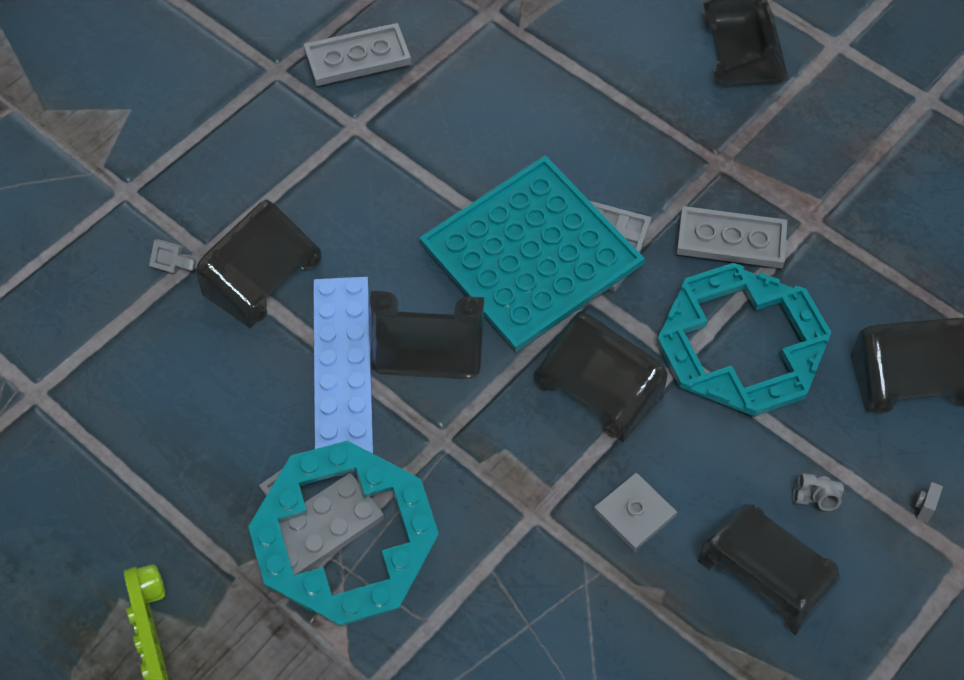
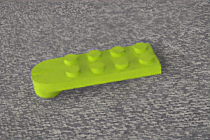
(145, 587)

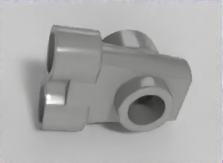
(819, 490)

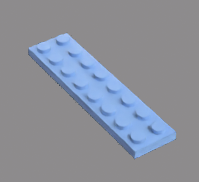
(342, 363)

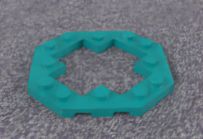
(723, 384)
(311, 587)

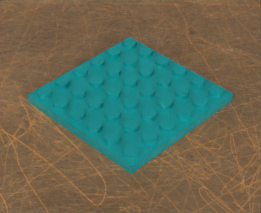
(532, 252)

